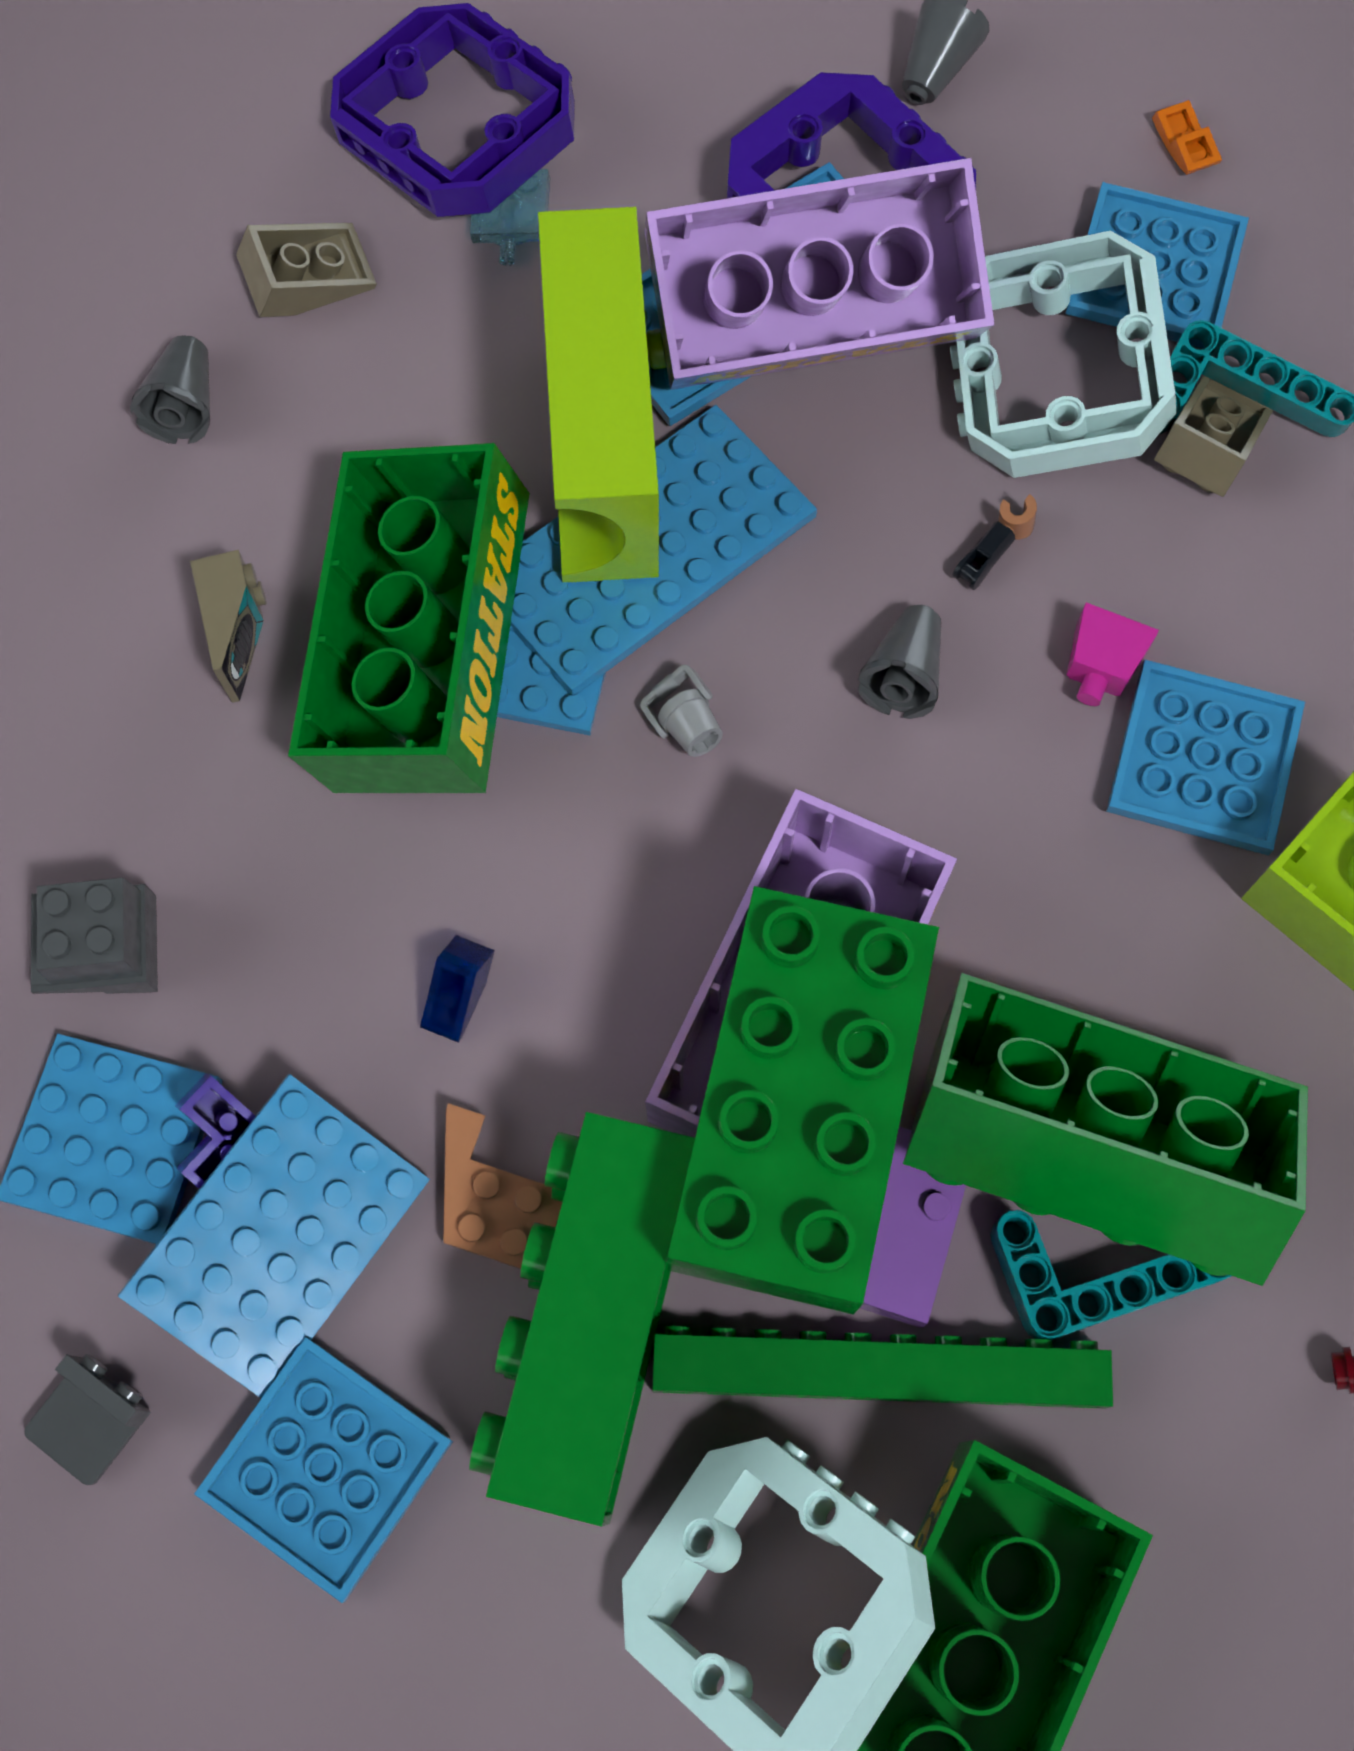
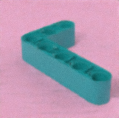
(1247, 382)
(1105, 1289)

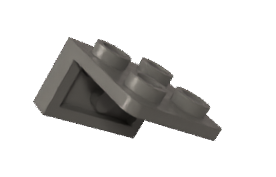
(86, 1419)

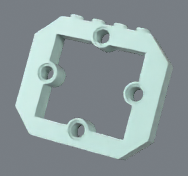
(1099, 432)
(676, 1558)

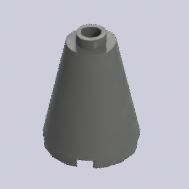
(941, 46)
(176, 393)
(905, 665)

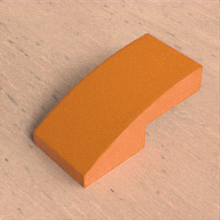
(1184, 139)

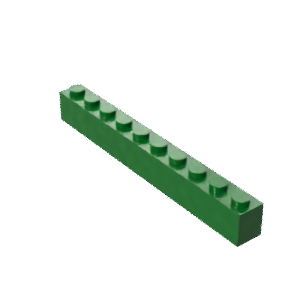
(882, 1370)

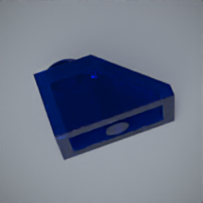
(456, 987)

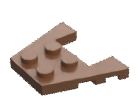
(486, 1206)

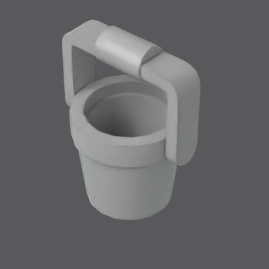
(685, 714)

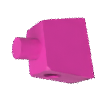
(1106, 652)

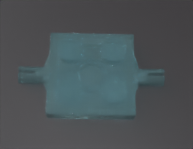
(515, 218)

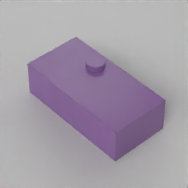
(911, 1241)

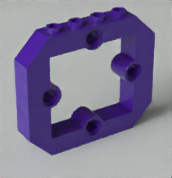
(398, 67)
(796, 127)

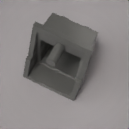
(94, 938)

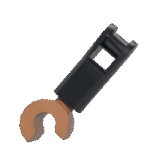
(997, 541)

